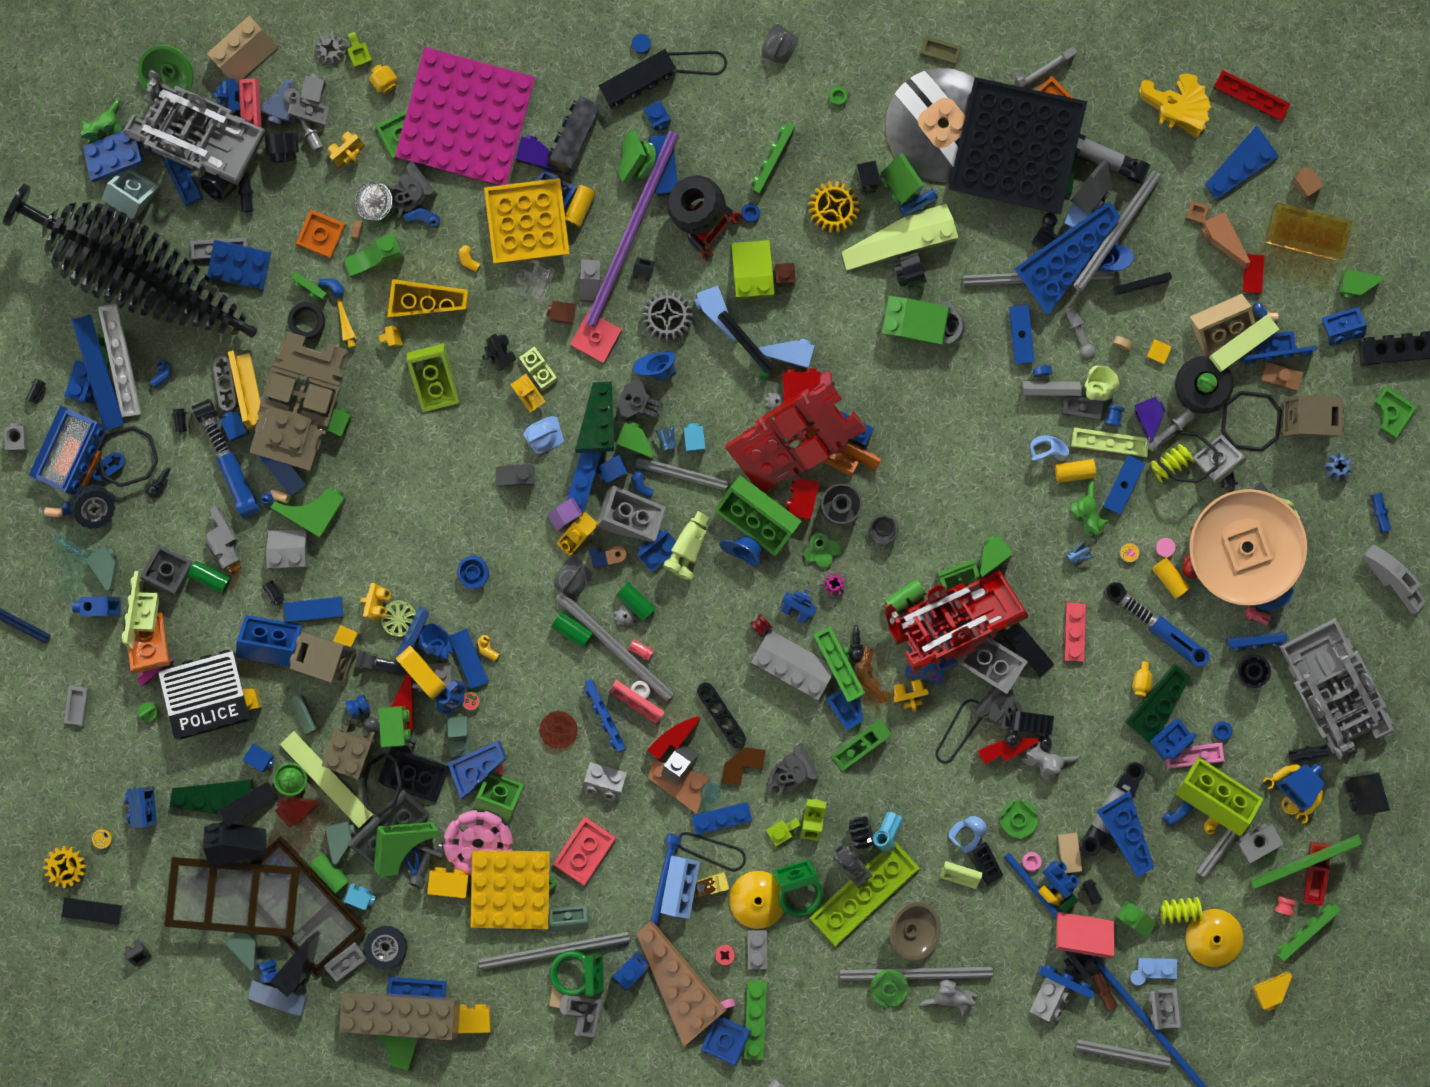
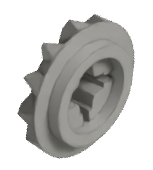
(334, 56)

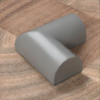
(586, 1010)

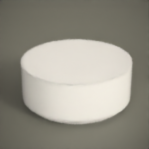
(641, 688)

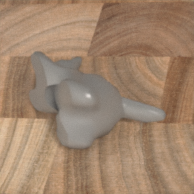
(1049, 764)
(950, 996)

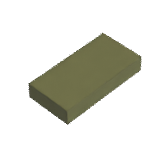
(940, 50)

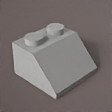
(287, 549)

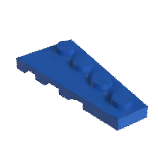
(1245, 160)
(600, 708)
(1124, 826)

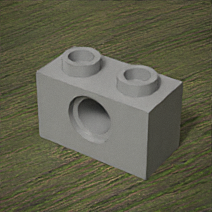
(1270, 842)

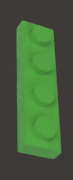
(776, 151)
(839, 664)
(1314, 924)
(755, 1019)

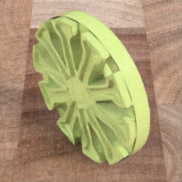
(398, 618)

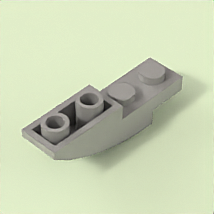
(1397, 575)

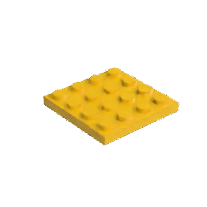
(526, 221)
(510, 889)

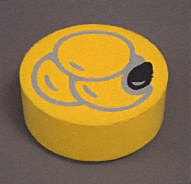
(1288, 806)
(102, 839)

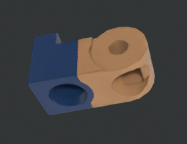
(610, 557)

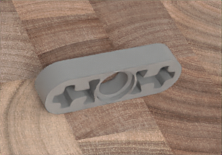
(221, 399)

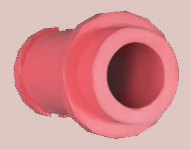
(1255, 614)
(641, 650)

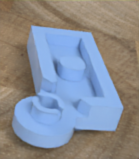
(1154, 969)

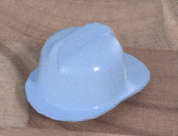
(544, 434)

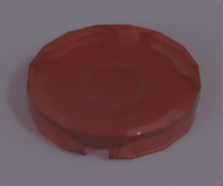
(558, 724)

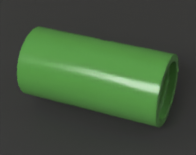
(906, 596)
(329, 873)

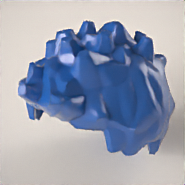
(435, 641)

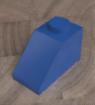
(612, 470)

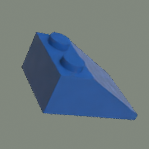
(141, 807)

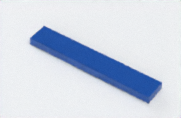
(97, 371)

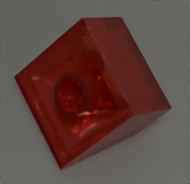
(295, 809)

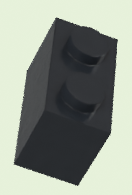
(868, 177)

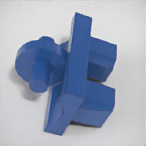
(226, 95)
(800, 602)
(1059, 880)

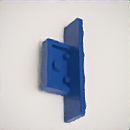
(1275, 346)

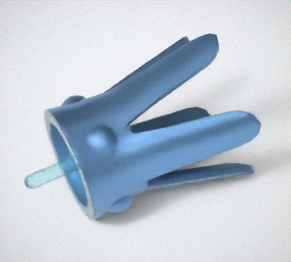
(666, 439)
(1078, 555)

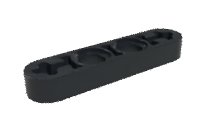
(718, 717)

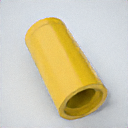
(579, 205)
(1075, 471)
(1170, 578)

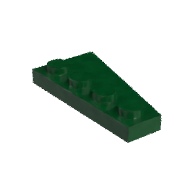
(598, 422)
(1154, 709)

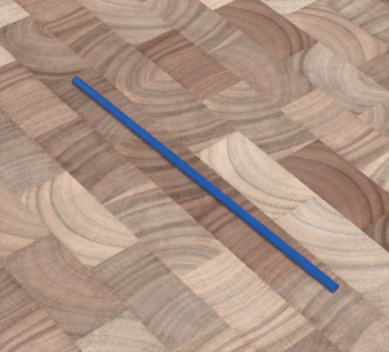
(1112, 980)

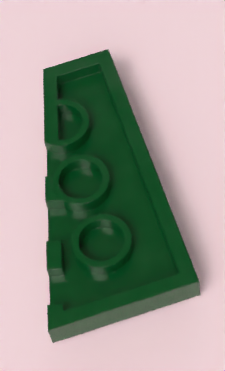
(208, 797)

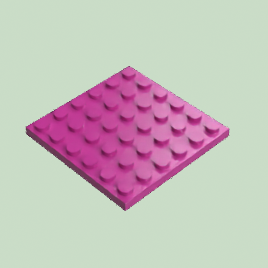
(464, 117)

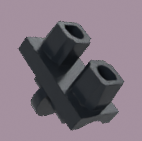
(495, 352)
(1085, 968)

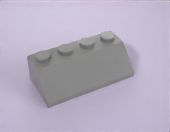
(793, 664)

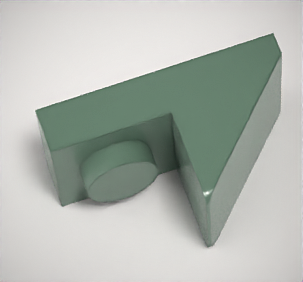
(458, 736)

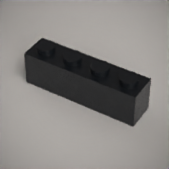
(638, 78)
(574, 134)

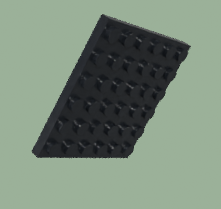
(1017, 145)

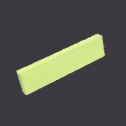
(1244, 343)
(1109, 442)

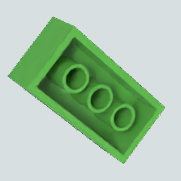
(757, 515)

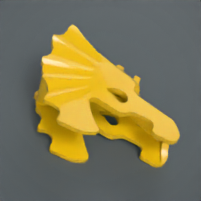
(1185, 110)

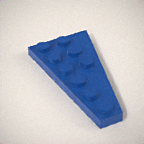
(1059, 263)

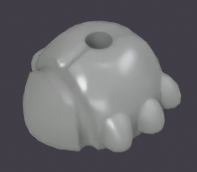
(772, 398)
(624, 610)

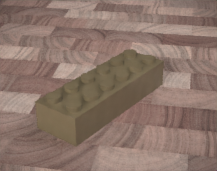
(399, 1015)

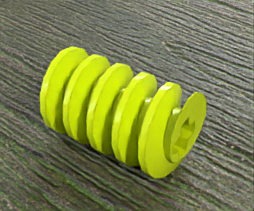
(1172, 461)
(1180, 910)

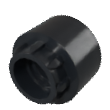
(282, 146)
(216, 187)
(909, 270)
(1263, 671)

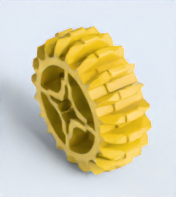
(841, 202)

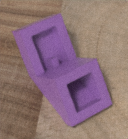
(564, 514)

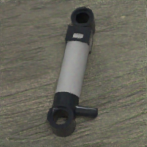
(1133, 169)
(1097, 831)

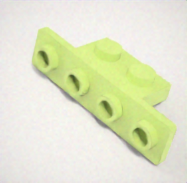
(141, 611)

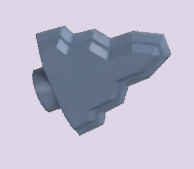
(277, 107)

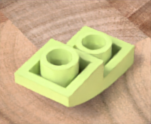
(538, 368)

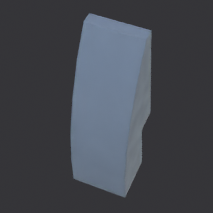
(272, 997)

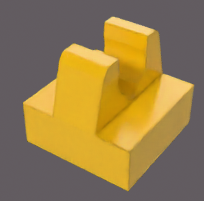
(392, 336)

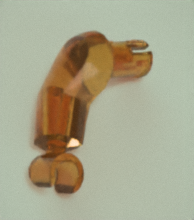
(864, 673)

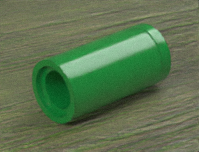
(209, 577)
(635, 601)
(571, 630)

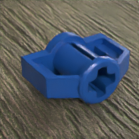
(452, 698)

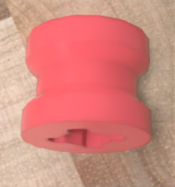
(1285, 906)
(724, 954)

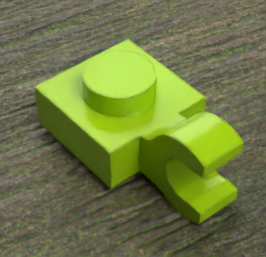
(358, 52)
(781, 832)

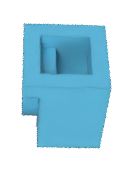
(359, 897)

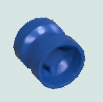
(358, 706)
(264, 968)

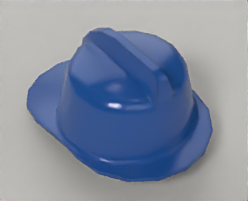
(1116, 260)
(657, 365)
(744, 549)

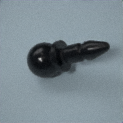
(154, 490)
(857, 651)

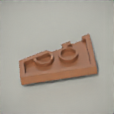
(686, 791)

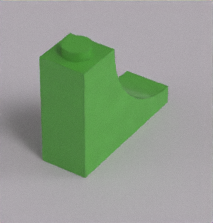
(379, 254)
(315, 515)
(396, 841)

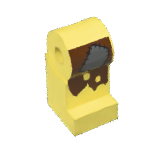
(711, 885)

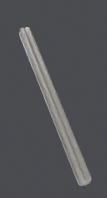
(1117, 230)
(1014, 278)
(614, 646)
(553, 950)
(921, 973)

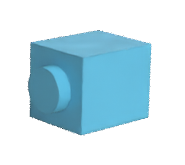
(694, 437)

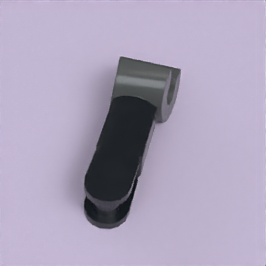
(368, 660)

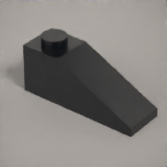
(1028, 648)

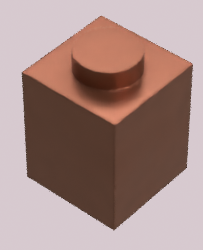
(785, 274)
(561, 312)

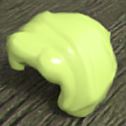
(1101, 383)

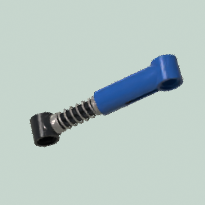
(227, 461)
(1158, 625)

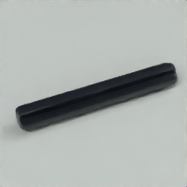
(745, 341)

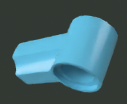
(888, 830)

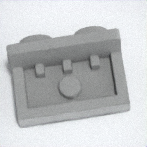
(604, 781)
(1051, 1001)
(1166, 1008)

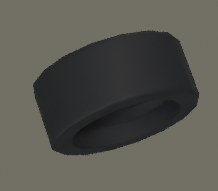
(306, 306)

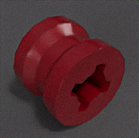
(760, 625)

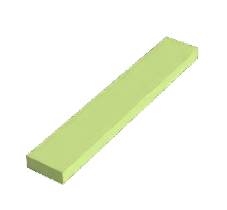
(326, 779)

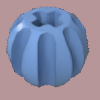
(1339, 460)

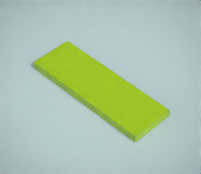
(854, 904)

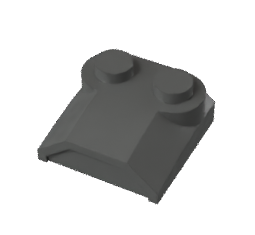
(165, 571)

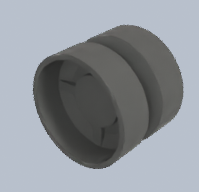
(841, 504)

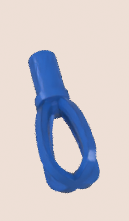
(413, 871)

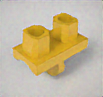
(347, 151)
(528, 393)
(374, 602)
(918, 690)

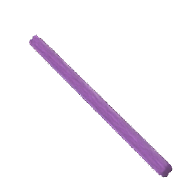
(632, 228)

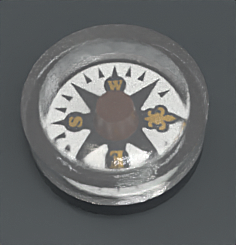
(374, 201)

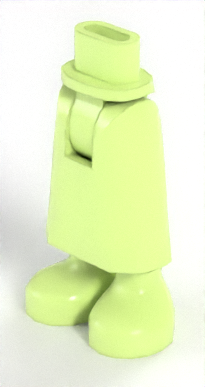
(687, 547)

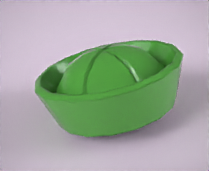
(290, 779)

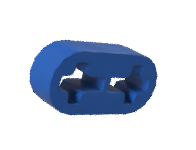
(111, 470)

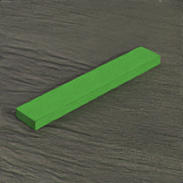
(1306, 861)

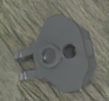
(639, 401)

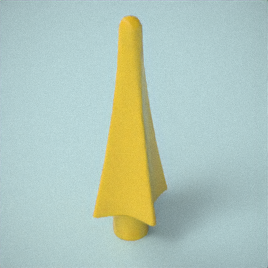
(347, 331)

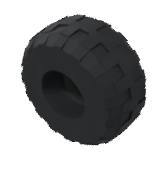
(688, 191)
(1191, 398)

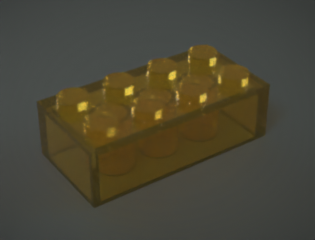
(1308, 231)

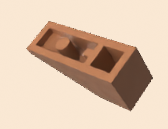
(1223, 237)

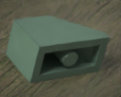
(104, 566)
(338, 838)
(244, 948)

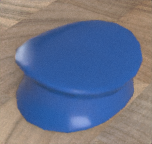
(473, 572)

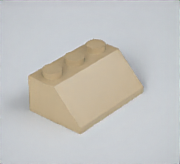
(242, 50)
(1222, 323)

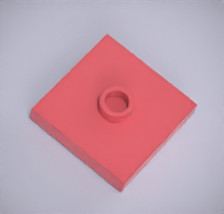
(597, 339)

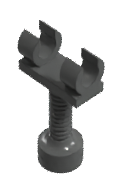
(417, 880)

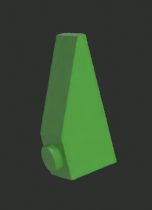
(861, 744)

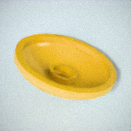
(742, 898)
(1201, 933)

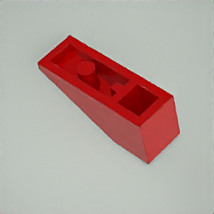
(405, 698)

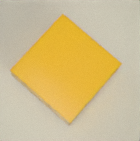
(1159, 351)
(345, 636)

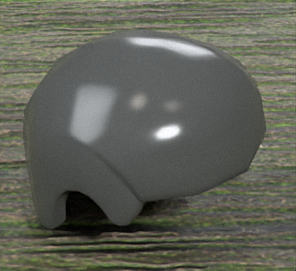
(884, 523)

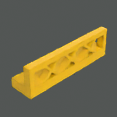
(246, 387)

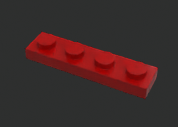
(1251, 95)

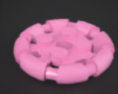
(473, 832)

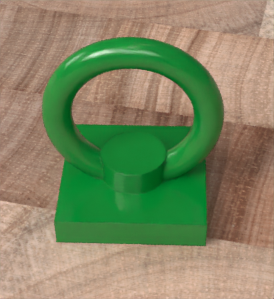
(796, 877)
(591, 973)

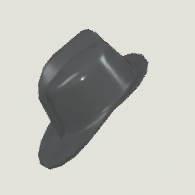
(779, 44)
(955, 325)
(572, 577)

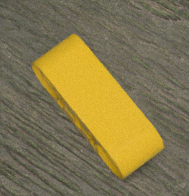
(421, 672)

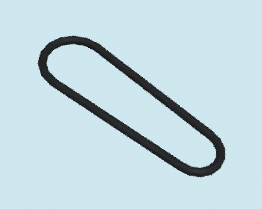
(701, 52)
(948, 730)
(714, 841)

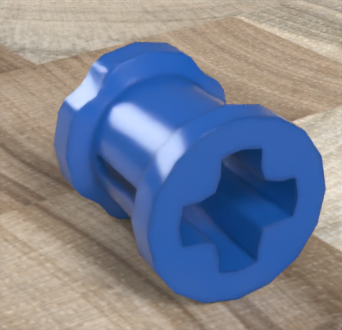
(1114, 415)

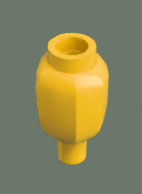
(1142, 680)

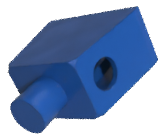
(98, 606)
(630, 971)

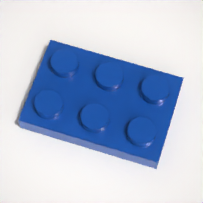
(112, 156)
(239, 264)

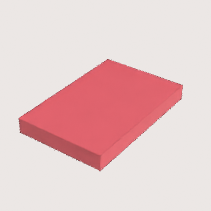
(584, 851)
(1085, 935)

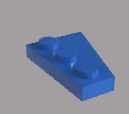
(476, 767)

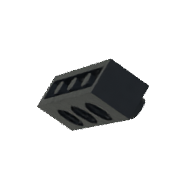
(1369, 356)

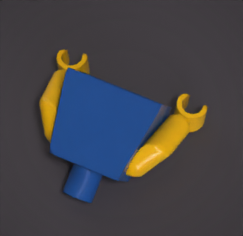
(1301, 786)

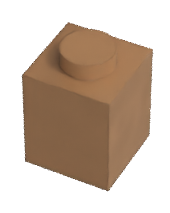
(1307, 182)

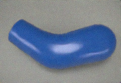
(423, 215)
(1181, 812)

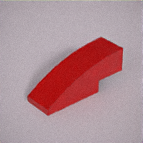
(673, 737)
(999, 748)
(1316, 877)

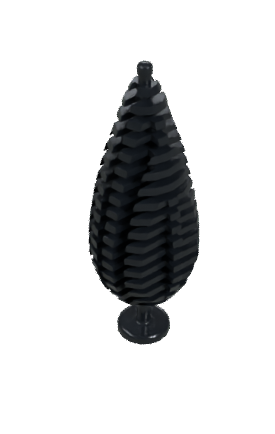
(113, 257)

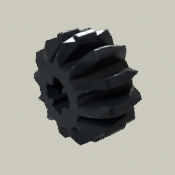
(861, 832)

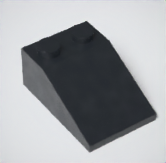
(418, 774)
(1366, 793)
(232, 843)
(296, 970)

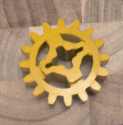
(68, 859)

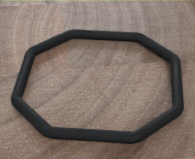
(1277, 425)
(1185, 479)
(135, 480)
(398, 780)

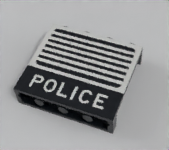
(204, 695)

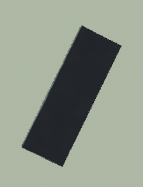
(1143, 283)
(247, 804)
(91, 911)

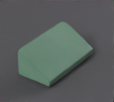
(303, 714)
(568, 918)

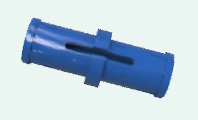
(929, 197)
(1380, 512)

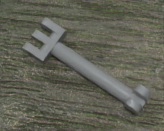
(1066, 56)

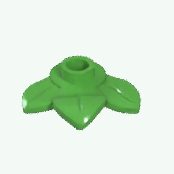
(823, 553)

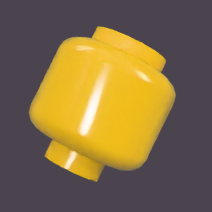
(383, 79)

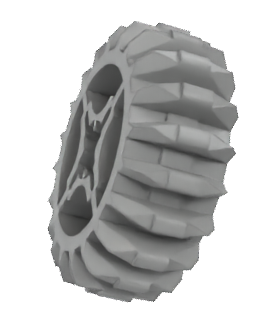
(658, 315)

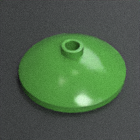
(159, 59)

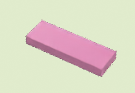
(1209, 752)

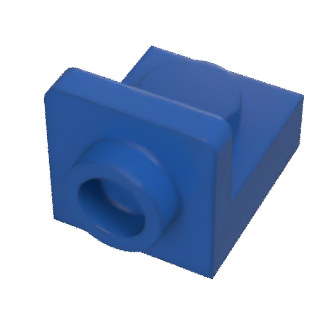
(657, 116)

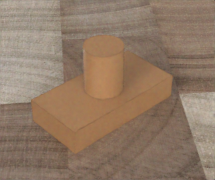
(1281, 376)

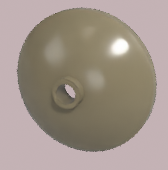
(922, 933)

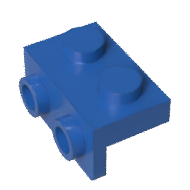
(1172, 740)

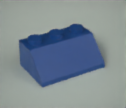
(267, 640)

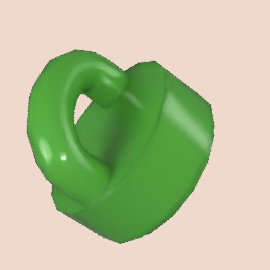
(1206, 382)
(148, 712)

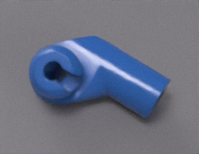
(334, 285)
(163, 374)
(638, 485)

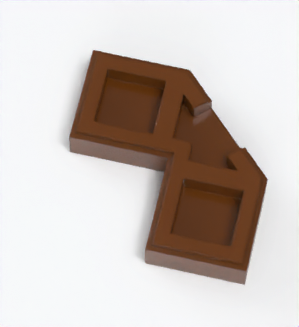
(734, 767)

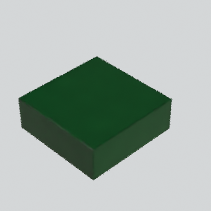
(1068, 903)

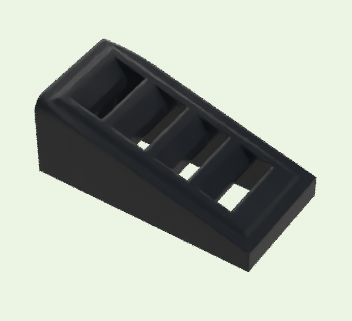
(991, 860)

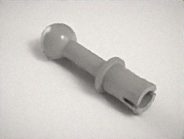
(311, 136)
(1087, 350)
(1178, 424)

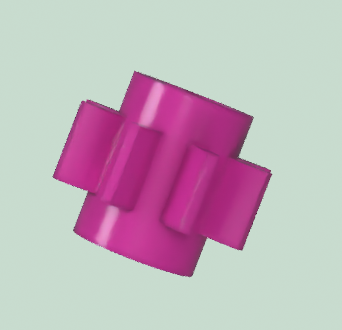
(838, 581)

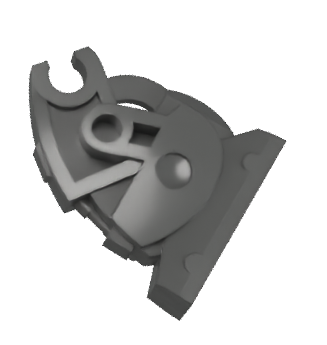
(411, 189)
(997, 708)
(793, 768)
(852, 865)

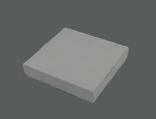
(1229, 459)

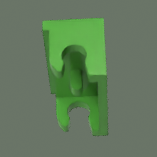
(963, 573)

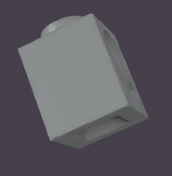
(313, 88)
(22, 443)

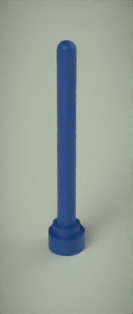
(672, 843)

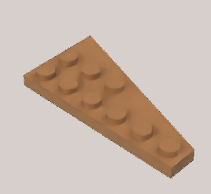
(685, 994)

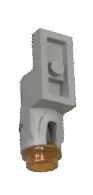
(220, 542)

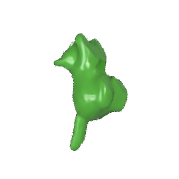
(104, 124)
(1087, 511)

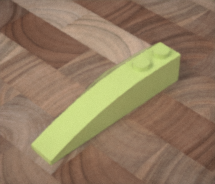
(905, 236)

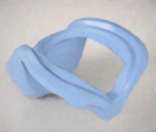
(1058, 448)
(976, 824)

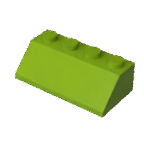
(1219, 796)

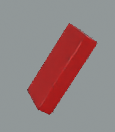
(1253, 274)

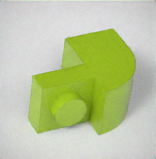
(813, 820)

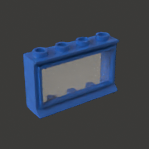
(67, 450)

